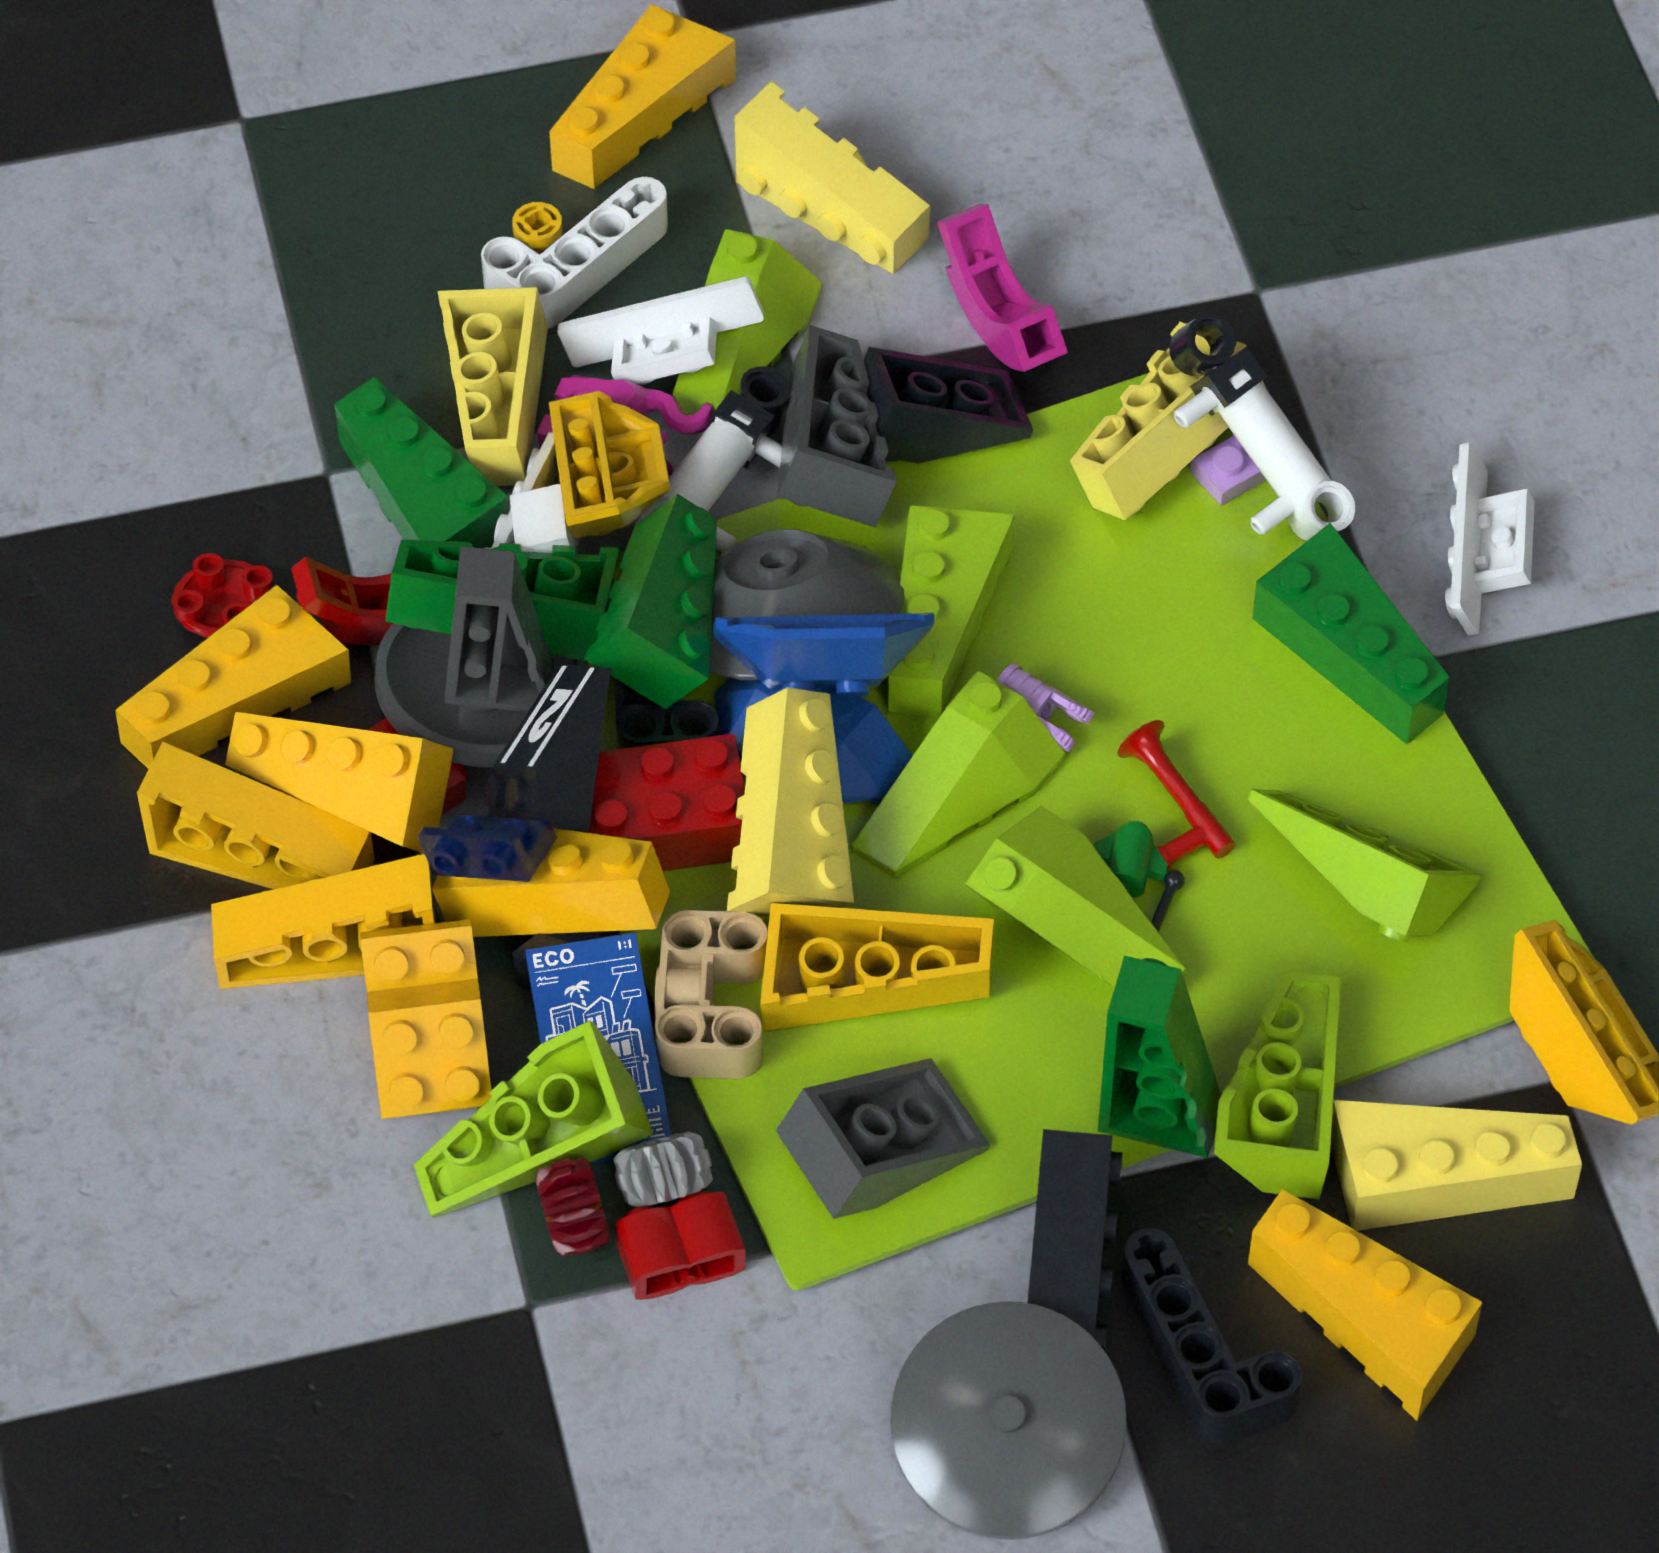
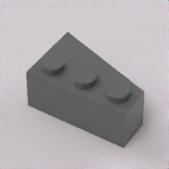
(496, 637)

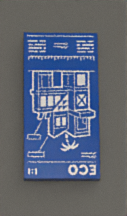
(604, 985)

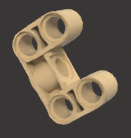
(687, 992)

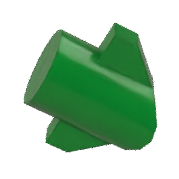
(1133, 857)

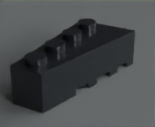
(1074, 1226)

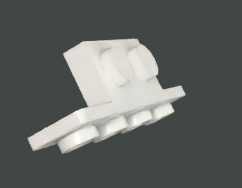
(662, 333)
(1489, 540)

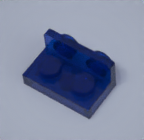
(487, 847)

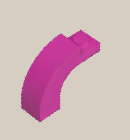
(999, 309)

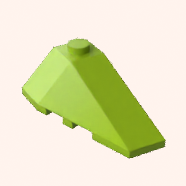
(1280, 1099)

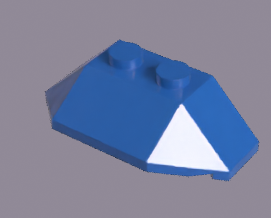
(823, 649)
(866, 744)

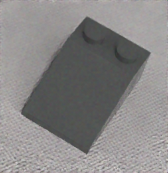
(878, 1135)

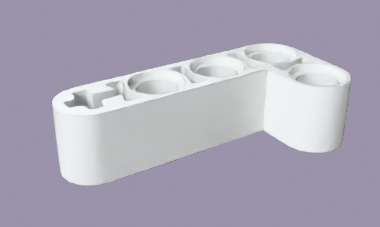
(586, 254)

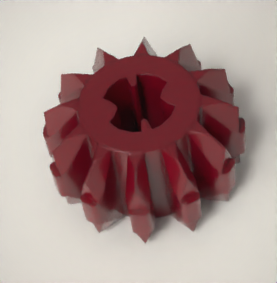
(572, 1206)

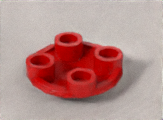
(217, 592)

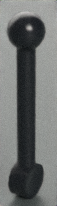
(1173, 881)

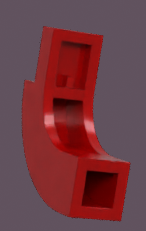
(347, 604)

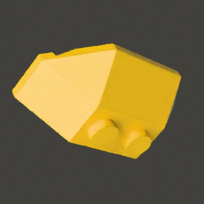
(606, 463)
(1582, 1027)

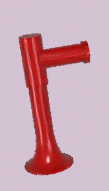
(1146, 746)

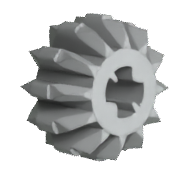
(663, 1169)

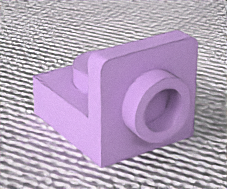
(1226, 470)

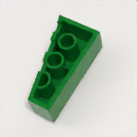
(415, 472)
(564, 586)
(662, 605)
(1352, 634)
(1156, 1062)

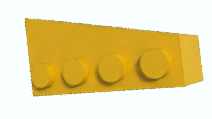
(638, 92)
(254, 664)
(359, 775)
(579, 887)
(316, 924)
(868, 963)
(1366, 1298)

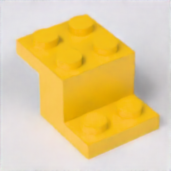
(425, 1018)

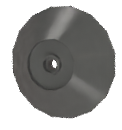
(798, 577)

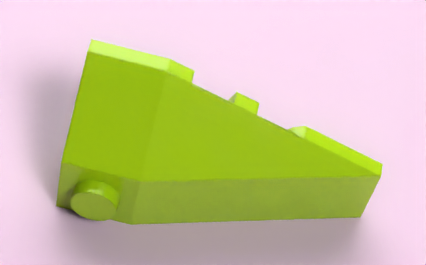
(788, 300)
(968, 767)
(1389, 884)
(1067, 896)
(561, 1105)

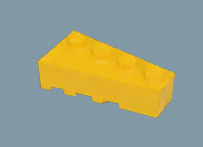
(241, 826)

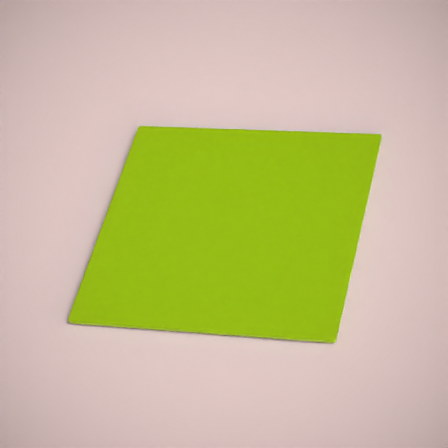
(1139, 629)

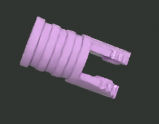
(1044, 701)

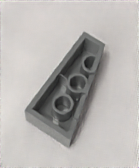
(830, 433)

